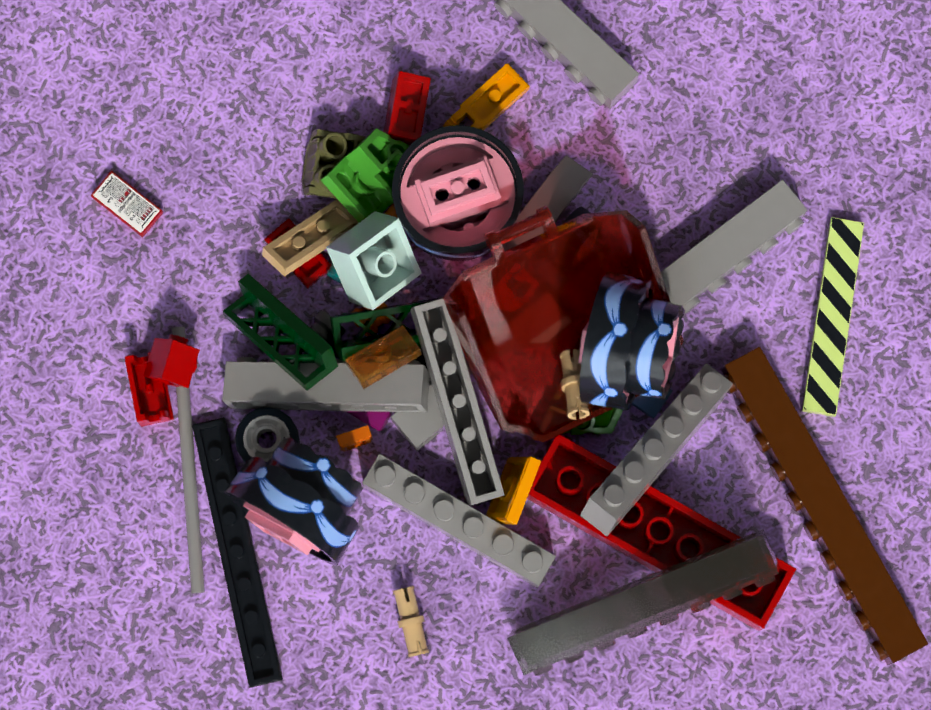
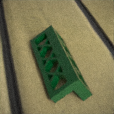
(295, 332)
(347, 348)

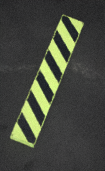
(833, 317)

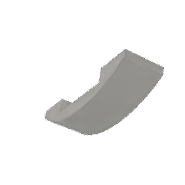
(556, 193)

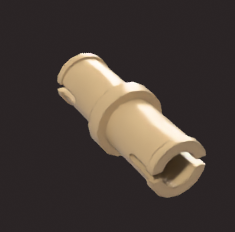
(571, 384)
(411, 621)

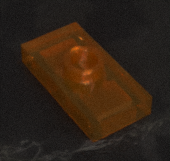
(383, 357)

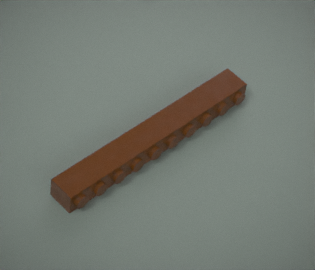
(824, 508)

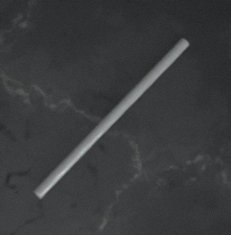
(189, 484)

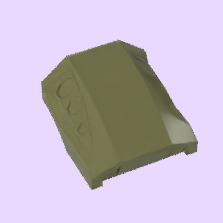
(321, 155)

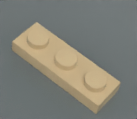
(309, 238)

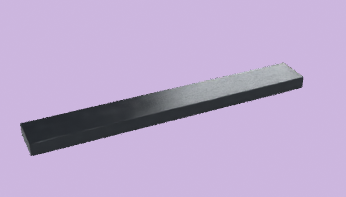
(237, 555)

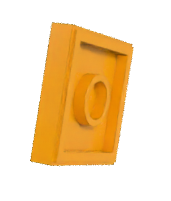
(516, 483)

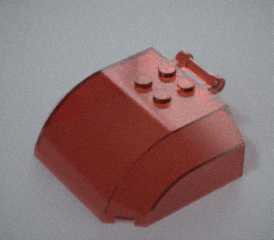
(533, 305)

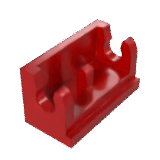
(407, 107)
(149, 396)

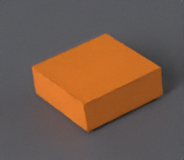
(354, 438)

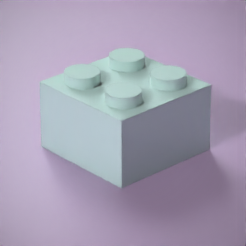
(374, 260)

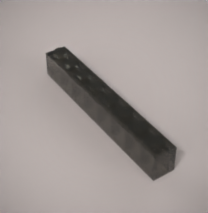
(644, 602)

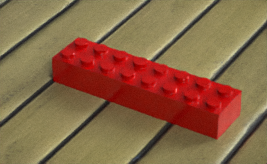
(653, 532)

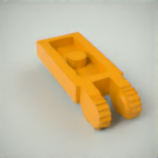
(491, 99)

